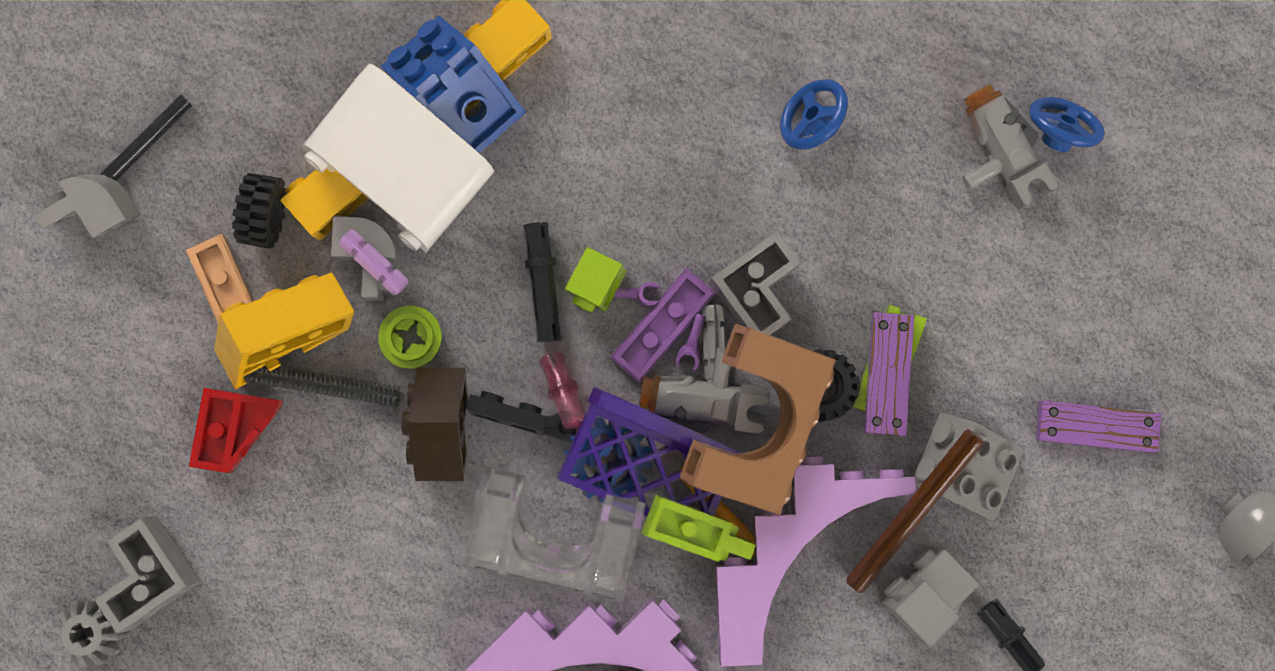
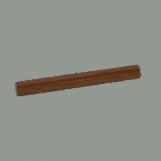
(915, 510)

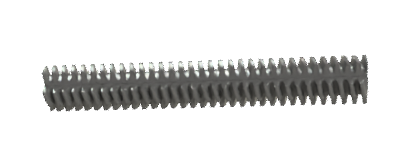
(324, 385)

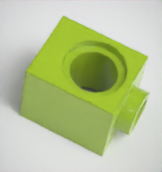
(595, 281)

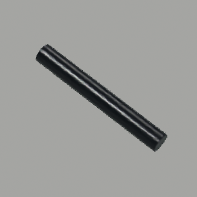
(147, 138)

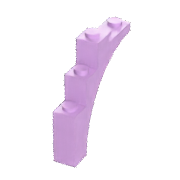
(747, 588)
(590, 639)

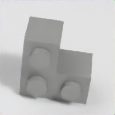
(747, 281)
(155, 573)
(929, 595)

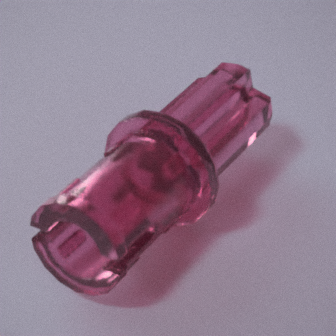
(562, 390)

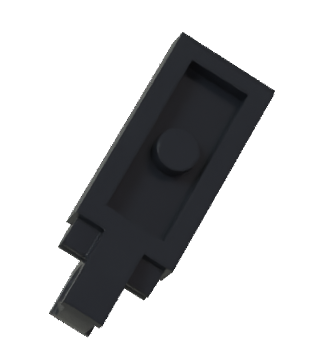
(525, 417)

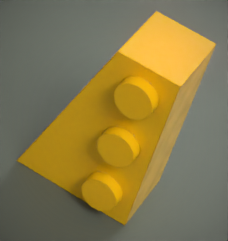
(280, 323)

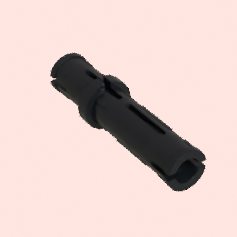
(542, 281)

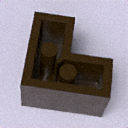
(436, 424)

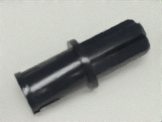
(1010, 636)

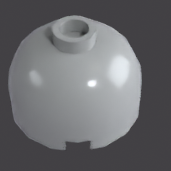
(1248, 526)

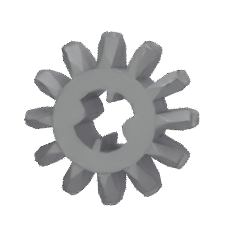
(73, 636)

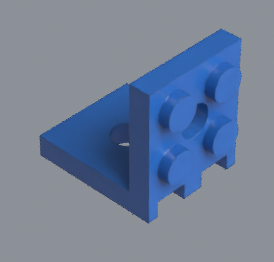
(447, 74)

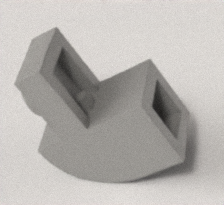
(97, 201)
(376, 236)

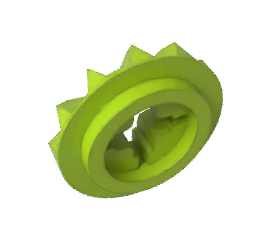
(404, 319)

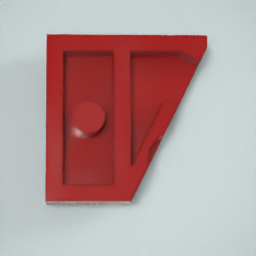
(229, 428)

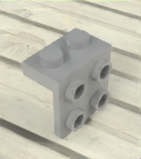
(985, 478)

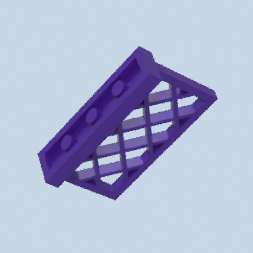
(639, 422)

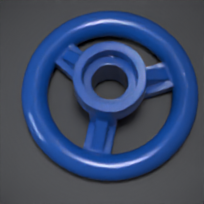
(816, 119)
(1063, 129)

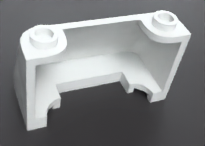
(398, 157)

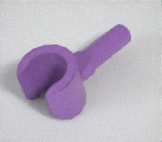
(637, 293)
(691, 347)

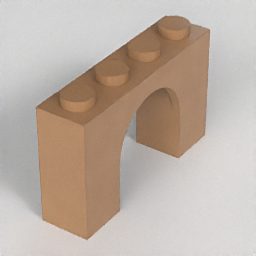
(766, 474)

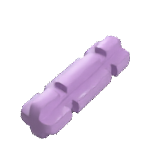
(373, 262)

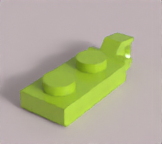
(695, 531)

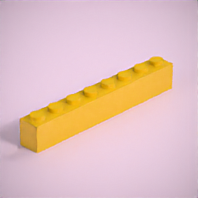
(504, 40)

